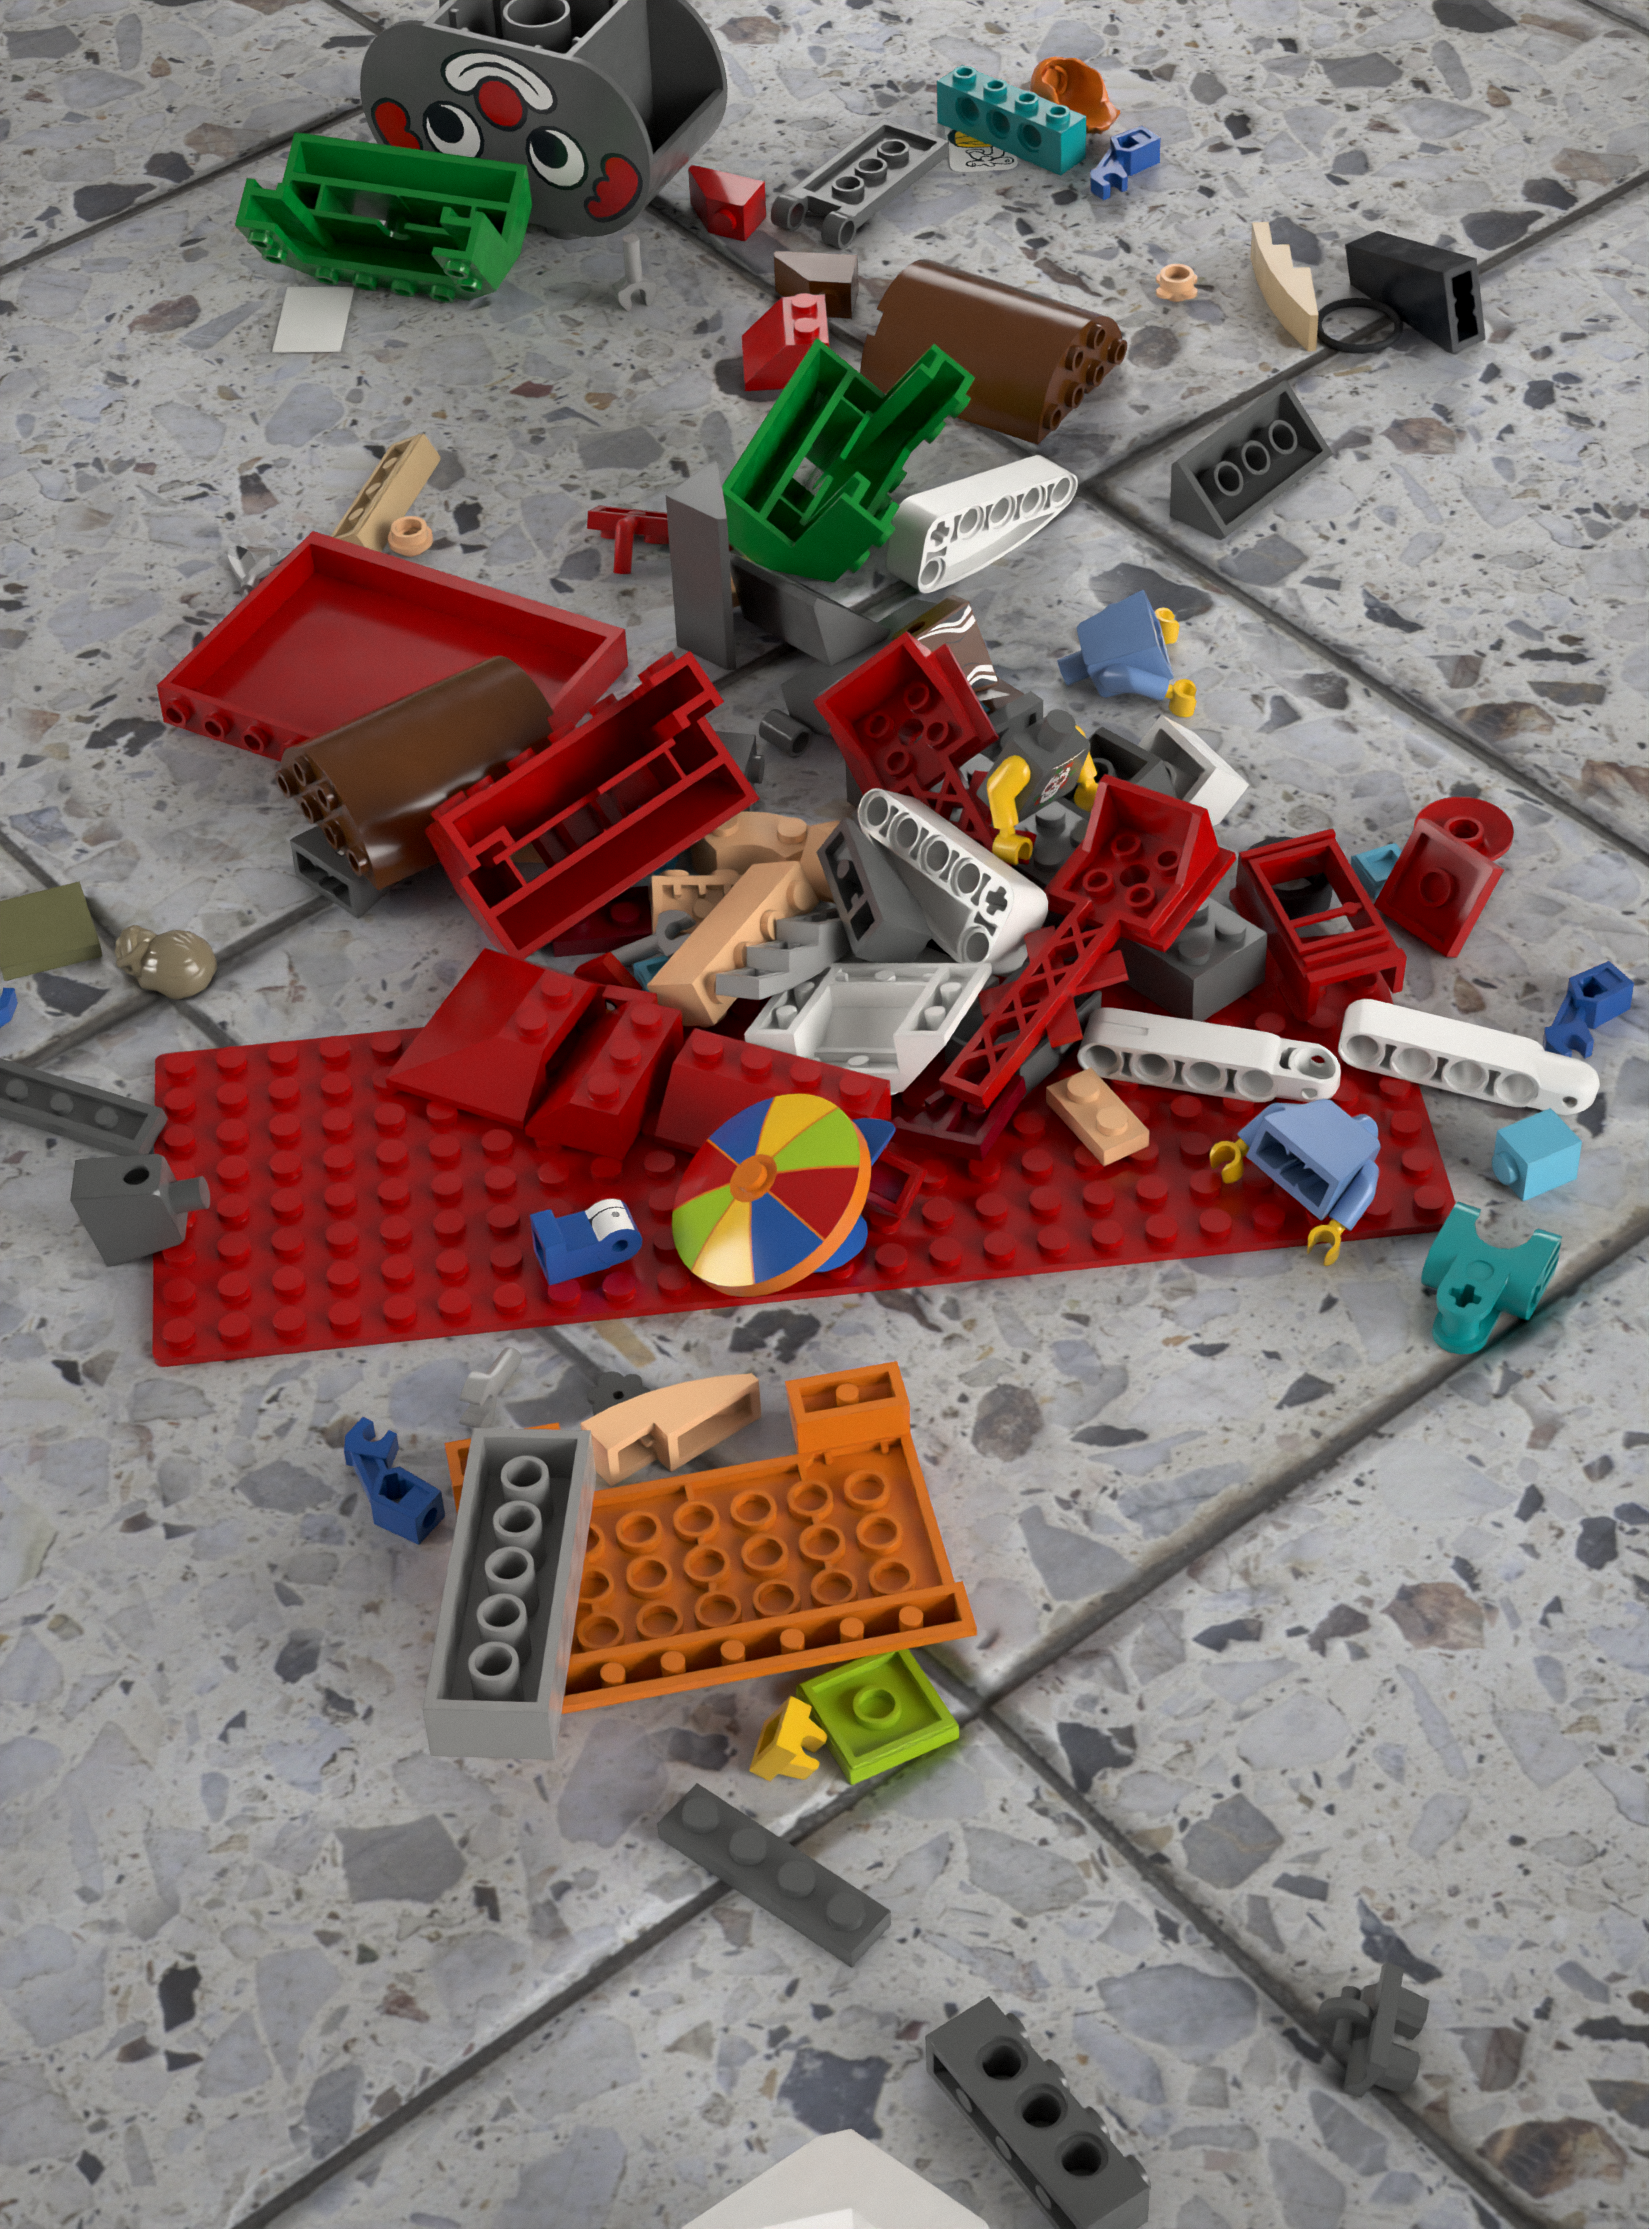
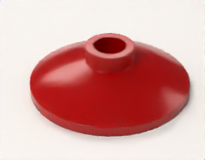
(1473, 822)

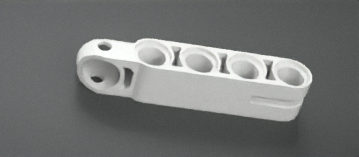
(1205, 1057)
(1463, 1058)

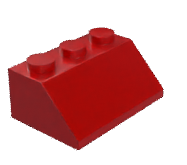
(611, 1080)

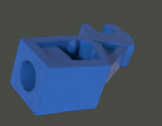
(1128, 154)
(1590, 1001)
(420, 1502)

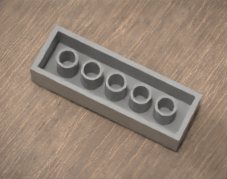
(511, 1595)

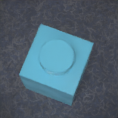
(1536, 1154)

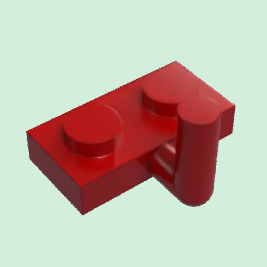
(622, 524)

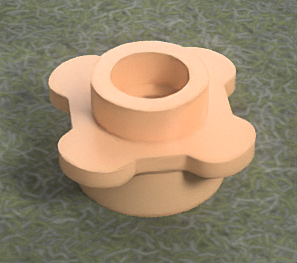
(1176, 283)

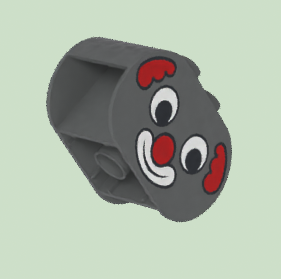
(578, 90)

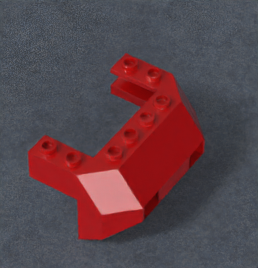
(574, 818)

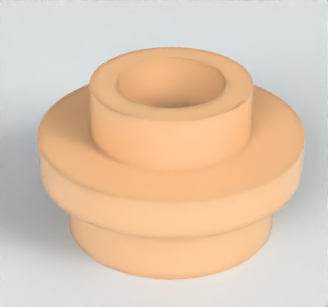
(410, 536)

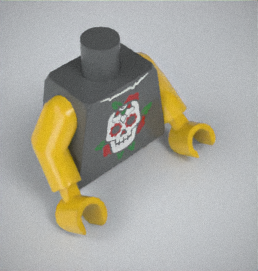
(1034, 772)

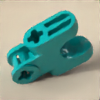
(1483, 1280)

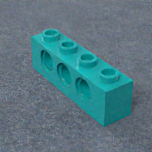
(1011, 119)

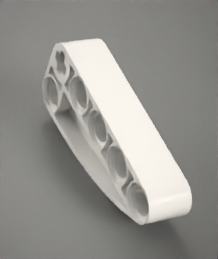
(974, 521)
(967, 894)

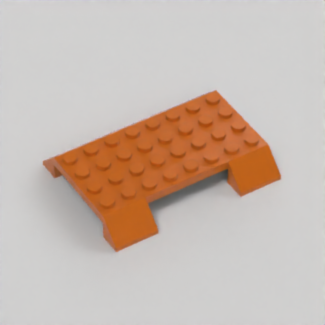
(765, 1557)

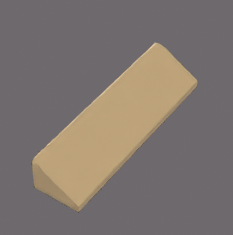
(388, 493)

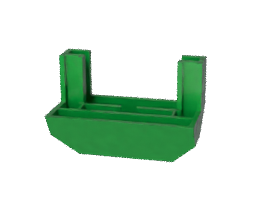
(447, 217)
(858, 450)

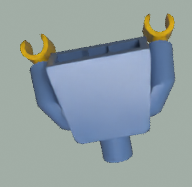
(1128, 654)
(1316, 1157)

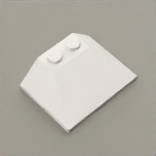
(872, 1016)

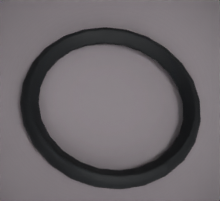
(1360, 348)

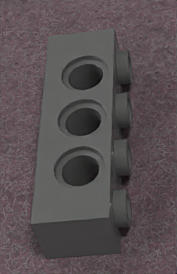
(987, 2043)

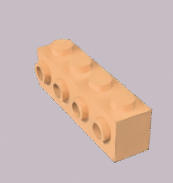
(720, 942)

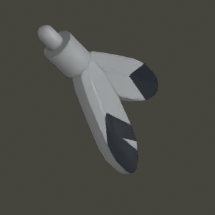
(248, 571)

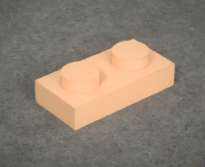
(1097, 1116)

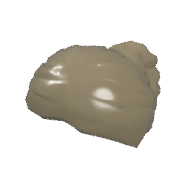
(169, 963)

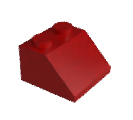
(781, 340)

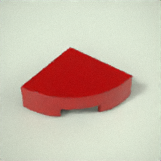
(607, 970)

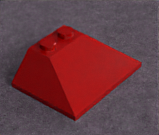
(495, 1037)

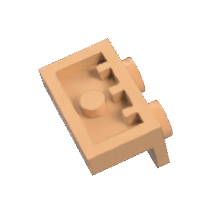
(689, 894)

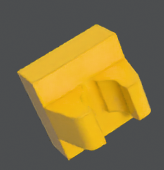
(782, 1741)

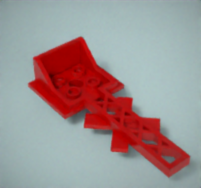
(892, 702)
(1131, 877)

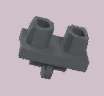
(1365, 2027)

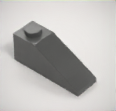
(872, 901)

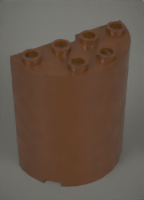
(1023, 348)
(392, 767)

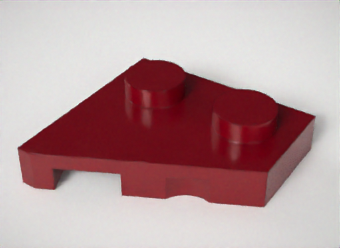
(958, 1126)

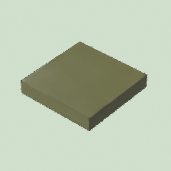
(46, 931)

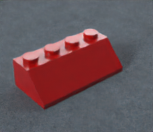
(723, 1076)

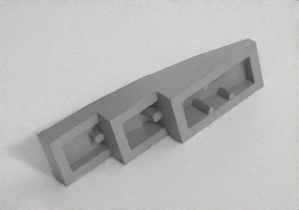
(801, 951)

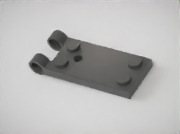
(860, 180)

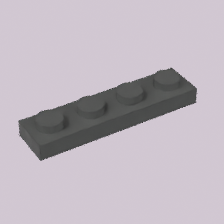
(78, 1110)
(774, 1874)

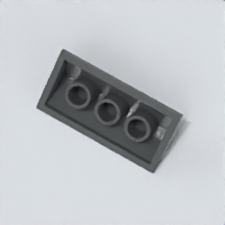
(1246, 464)
(701, 567)
(801, 614)

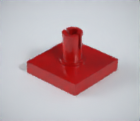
(1438, 888)

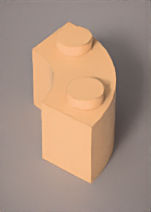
(750, 840)

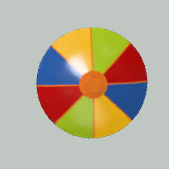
(771, 1195)

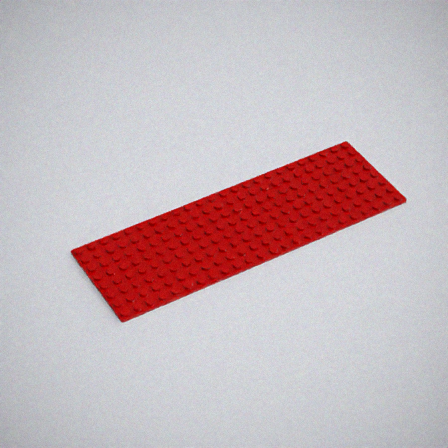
(405, 1219)

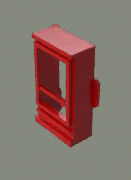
(1326, 960)

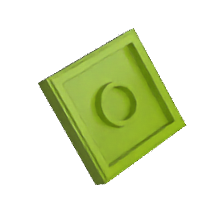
(878, 1713)

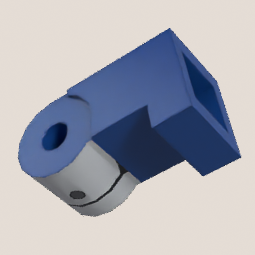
(584, 1240)

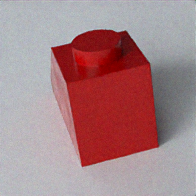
(727, 202)

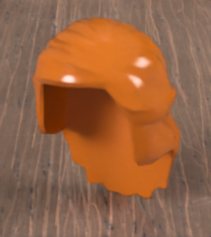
(1077, 87)

